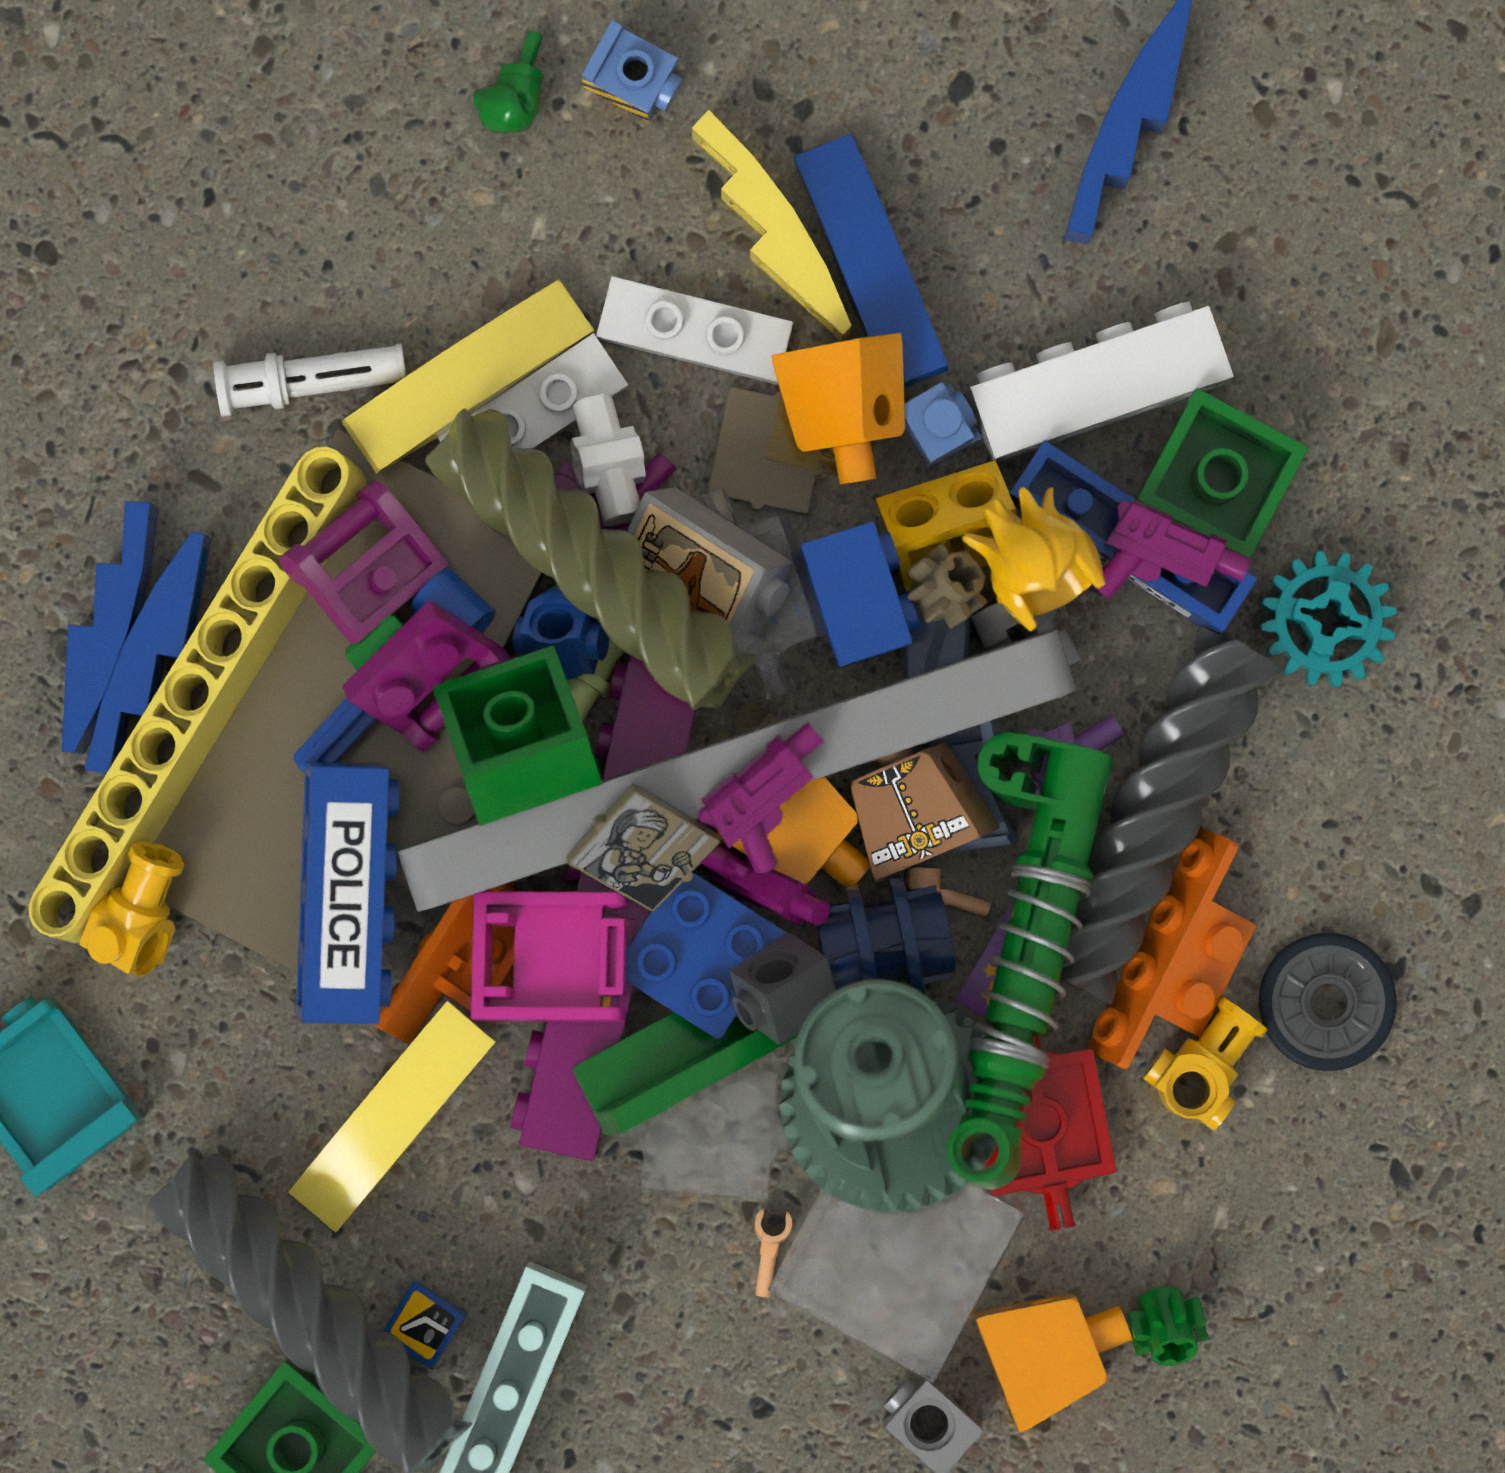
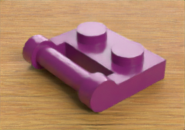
(376, 580)
(414, 662)

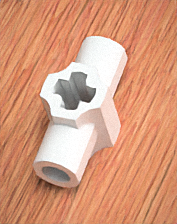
(607, 459)

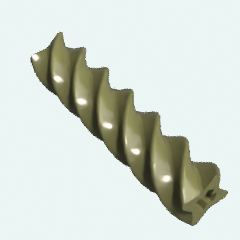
(593, 567)

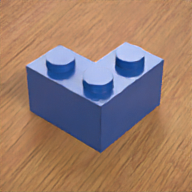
(858, 595)

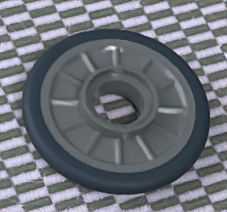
(1367, 994)

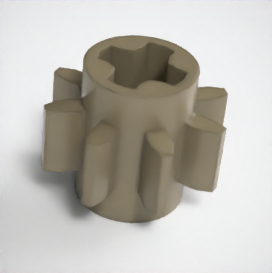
(946, 586)

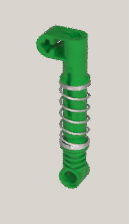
(1050, 885)

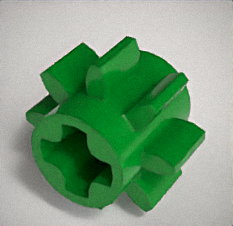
(1168, 1326)

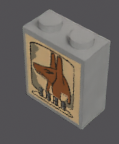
(719, 562)

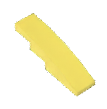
(785, 246)
(467, 376)
(392, 1116)

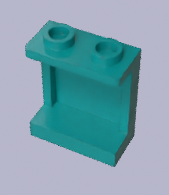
(55, 1095)

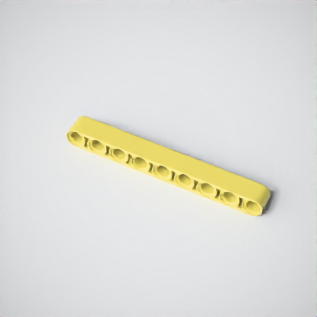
(170, 708)

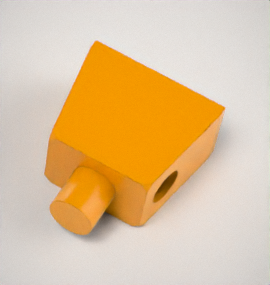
(845, 399)
(814, 836)
(1048, 1353)

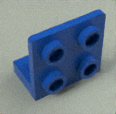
(690, 947)

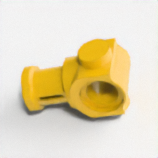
(132, 920)
(1210, 1063)

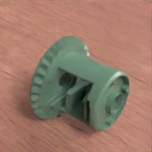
(878, 1096)

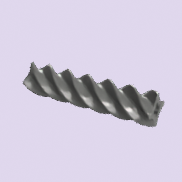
(1160, 805)
(313, 1322)

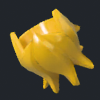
(1036, 559)

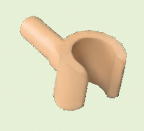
(923, 877)
(769, 1251)

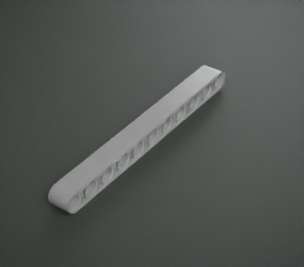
(852, 733)

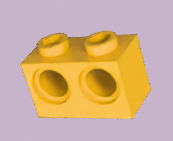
(942, 514)

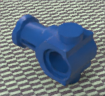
(557, 622)

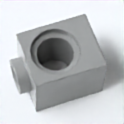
(950, 1444)

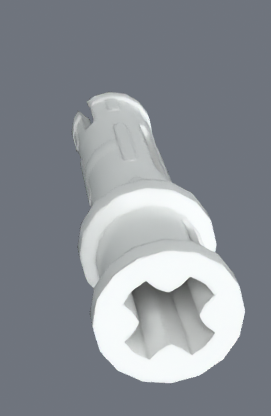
(386, 368)

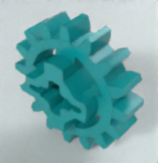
(1335, 592)

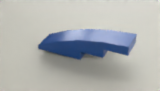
(1139, 104)
(869, 254)
(157, 634)
(96, 648)

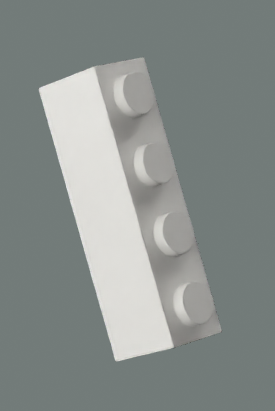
(1100, 383)

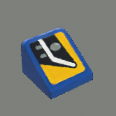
(425, 1323)

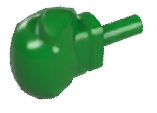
(515, 96)

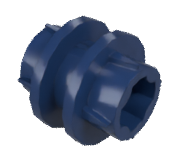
(889, 938)

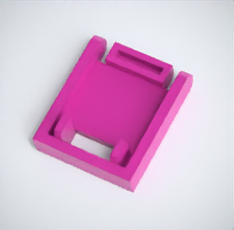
(562, 957)

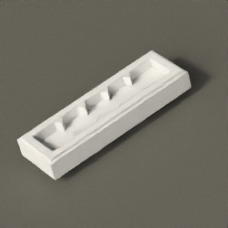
(692, 329)
(544, 400)

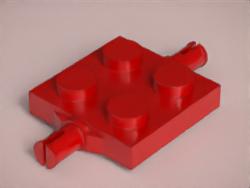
(1062, 1134)

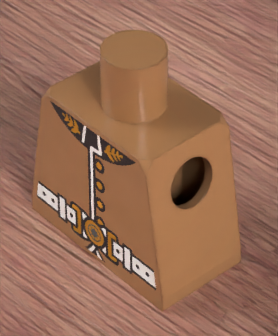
(918, 808)

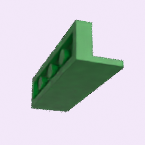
(663, 1068)

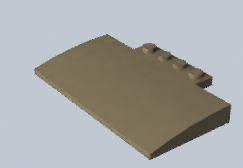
(245, 804)

